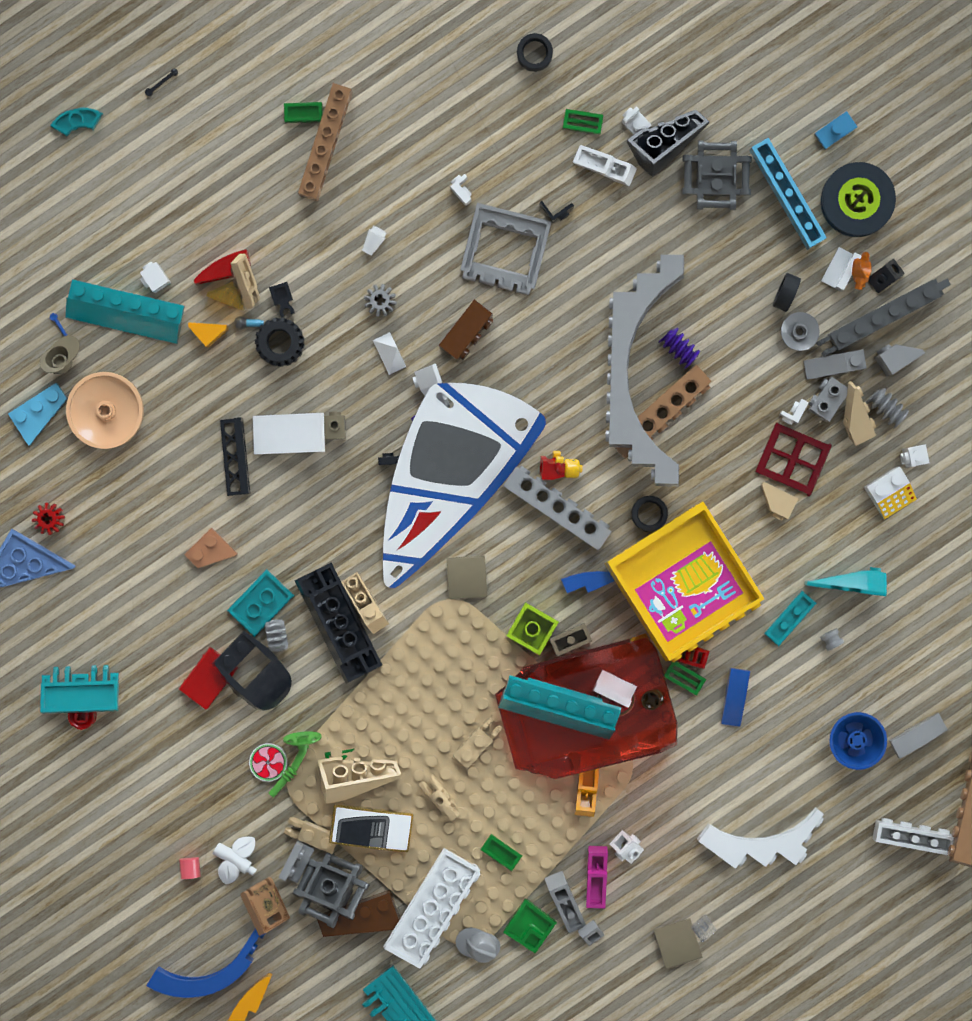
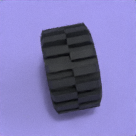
(264, 335)

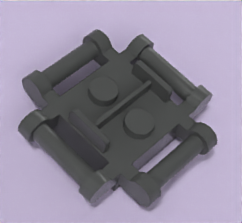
(716, 175)
(330, 889)

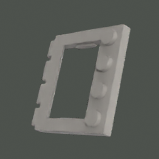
(511, 222)

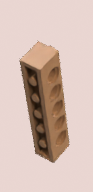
(325, 142)
(695, 376)

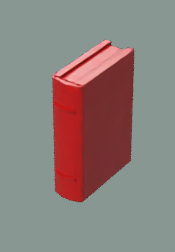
(204, 680)

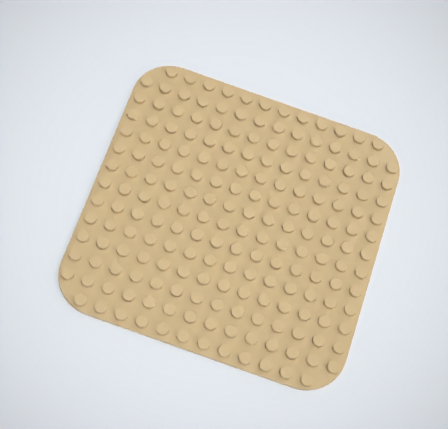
(420, 712)

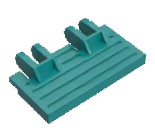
(81, 693)
(398, 998)

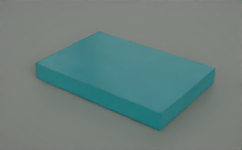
(260, 602)

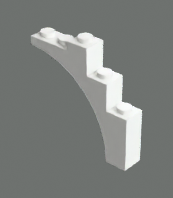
(764, 850)

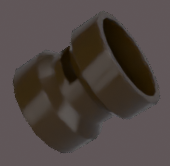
(650, 702)

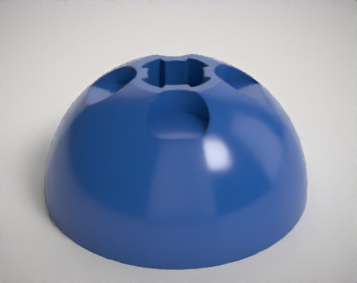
(865, 748)

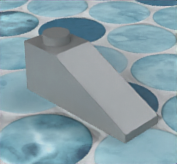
(835, 364)
(565, 901)

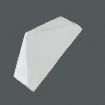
(389, 353)

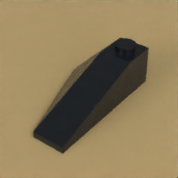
(661, 144)

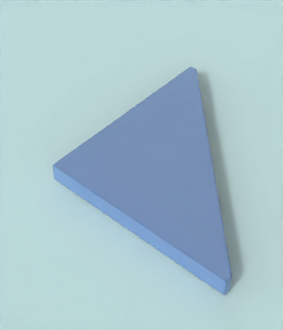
(27, 560)

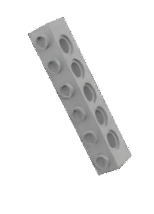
(601, 529)

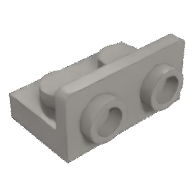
(296, 862)

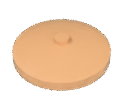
(104, 410)

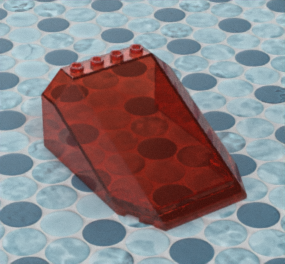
(639, 732)

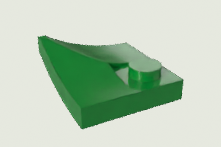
(530, 926)

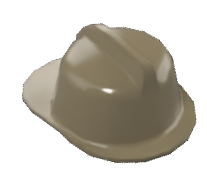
(60, 355)

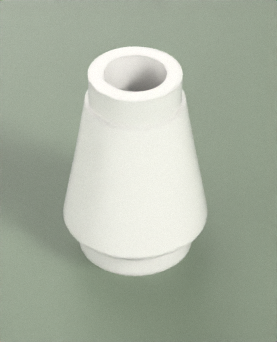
(373, 240)

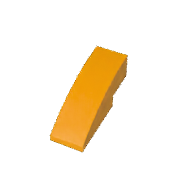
(587, 793)
(251, 999)

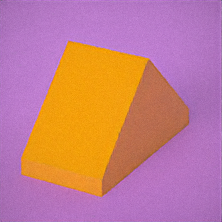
(208, 332)

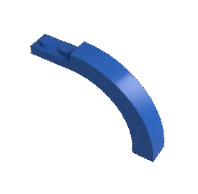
(191, 987)

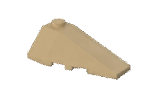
(349, 778)

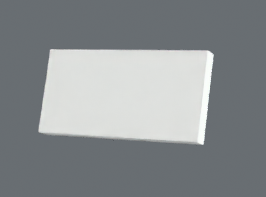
(288, 433)

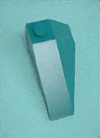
(863, 581)

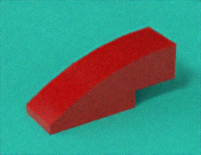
(219, 269)

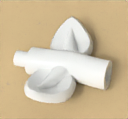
(235, 859)

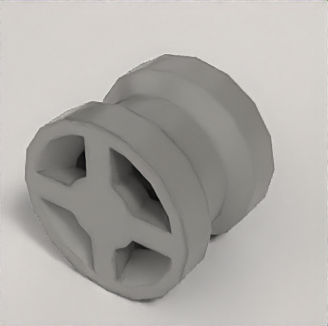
(832, 639)

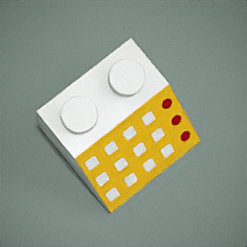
(891, 492)

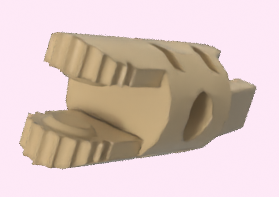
(445, 806)

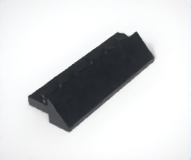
(338, 622)

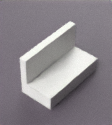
(840, 269)
(614, 688)

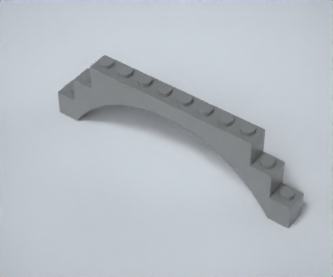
(628, 314)

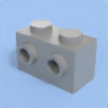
(828, 399)

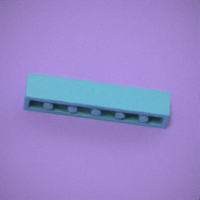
(787, 193)

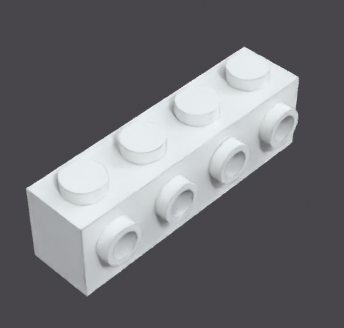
(912, 837)

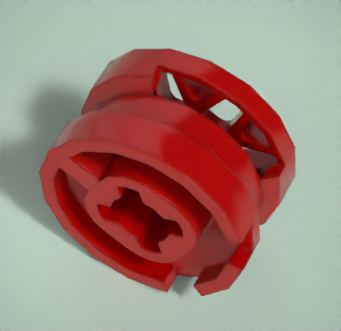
(82, 720)

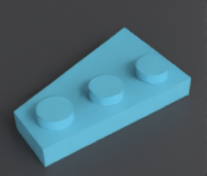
(37, 412)

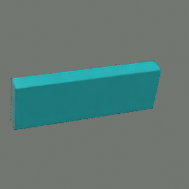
(790, 618)

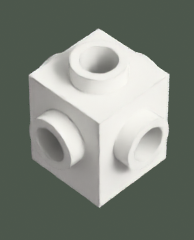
(626, 847)

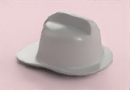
(477, 944)

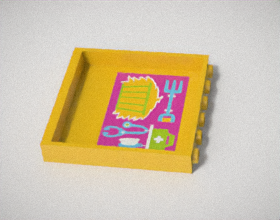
(684, 582)

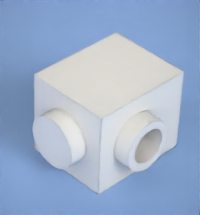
(154, 277)

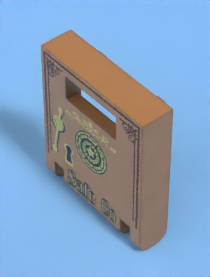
(263, 902)

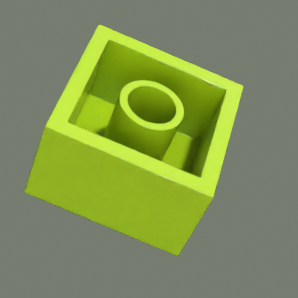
(532, 628)

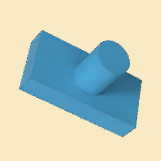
(835, 130)

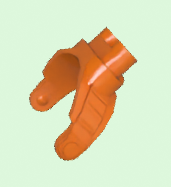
(861, 270)

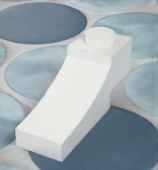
(605, 165)

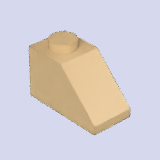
(778, 501)

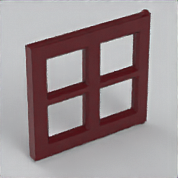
(793, 459)

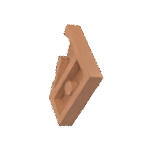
(209, 550)

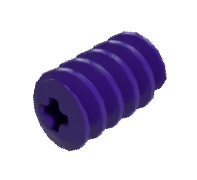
(680, 347)

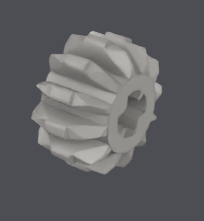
(384, 294)
(276, 635)

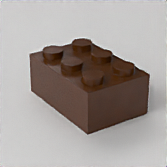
(466, 331)

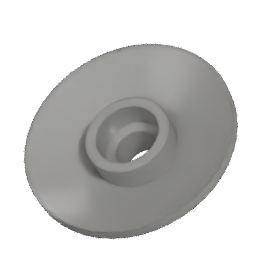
(807, 324)

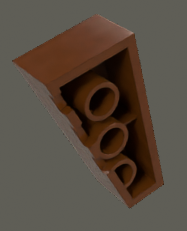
(371, 915)

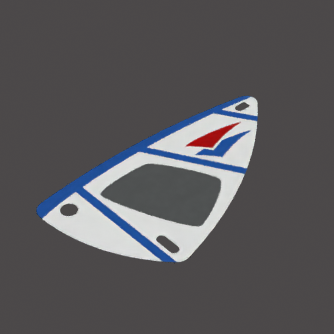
(451, 469)

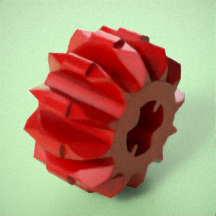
(45, 524)

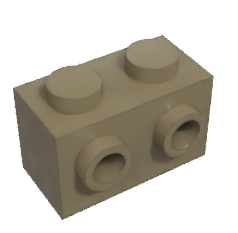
(334, 426)
(571, 639)

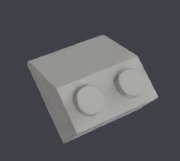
(896, 357)

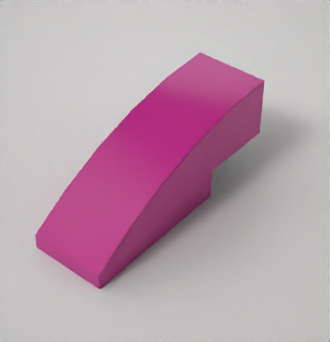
(596, 877)

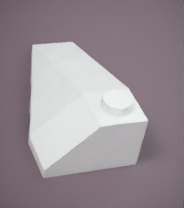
(426, 378)

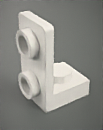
(914, 456)

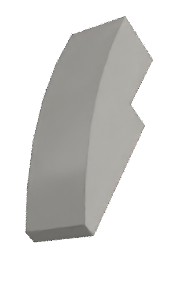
(918, 735)

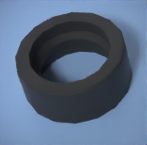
(538, 38)
(786, 292)
(663, 518)

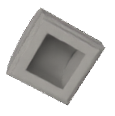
(591, 933)

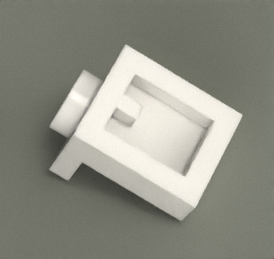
(634, 120)
(461, 192)
(797, 409)

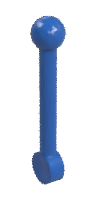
(54, 317)

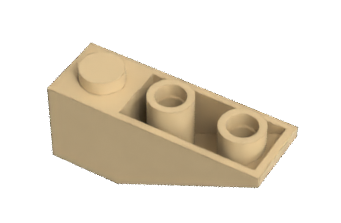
(856, 418)
(365, 603)

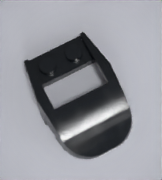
(267, 687)

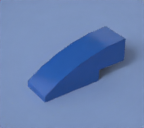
(591, 580)
(735, 696)

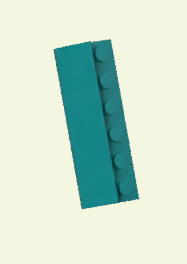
(124, 311)
(560, 706)

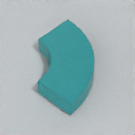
(75, 119)

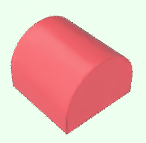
(190, 868)

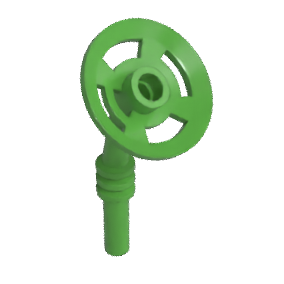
(302, 741)

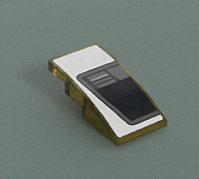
(371, 828)

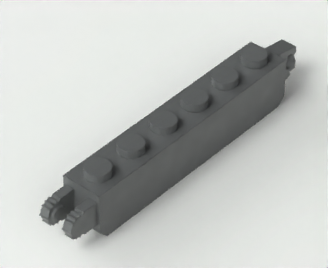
(884, 315)

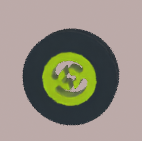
(840, 184)

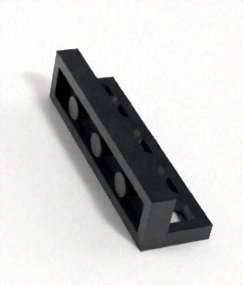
(241, 458)

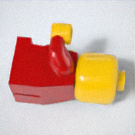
(558, 467)

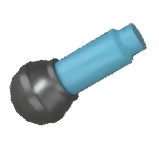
(241, 322)

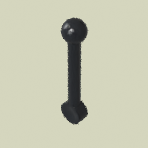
(149, 92)

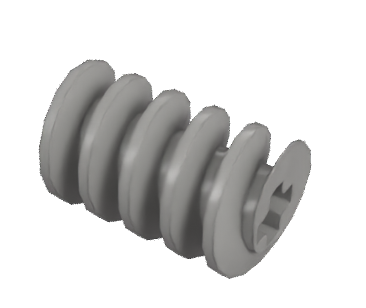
(888, 407)

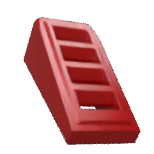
(705, 653)

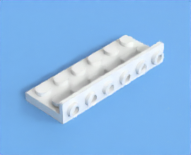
(432, 908)

